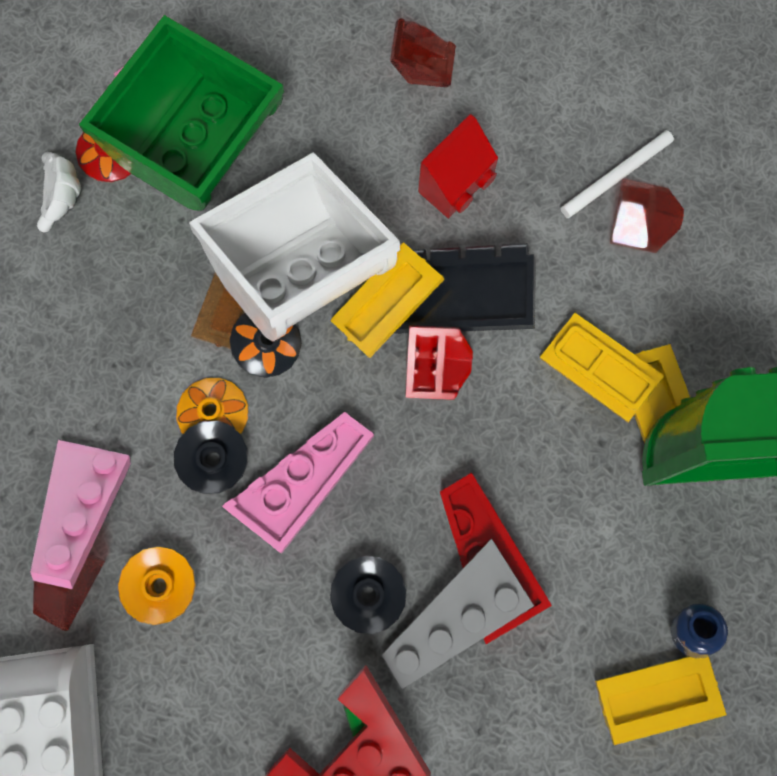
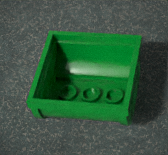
(181, 113)
(717, 433)

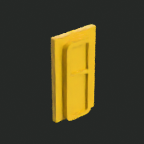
(387, 301)
(602, 367)
(667, 393)
(659, 698)

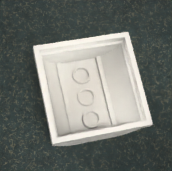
(294, 244)
(50, 714)

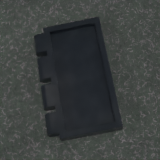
(479, 290)

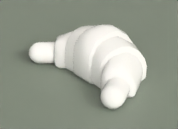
(59, 189)

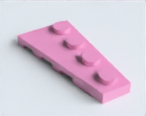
(294, 489)
(75, 507)

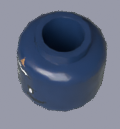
(699, 631)

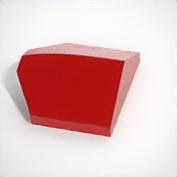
(436, 362)

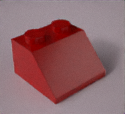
(458, 168)

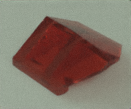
(422, 55)
(645, 216)

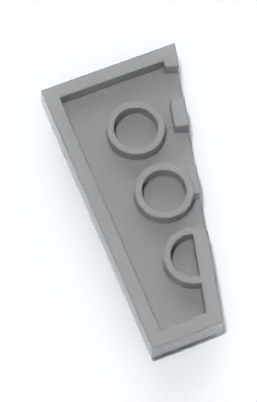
(465, 612)

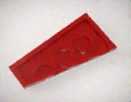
(473, 526)

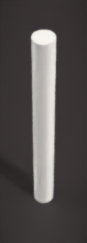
(617, 174)

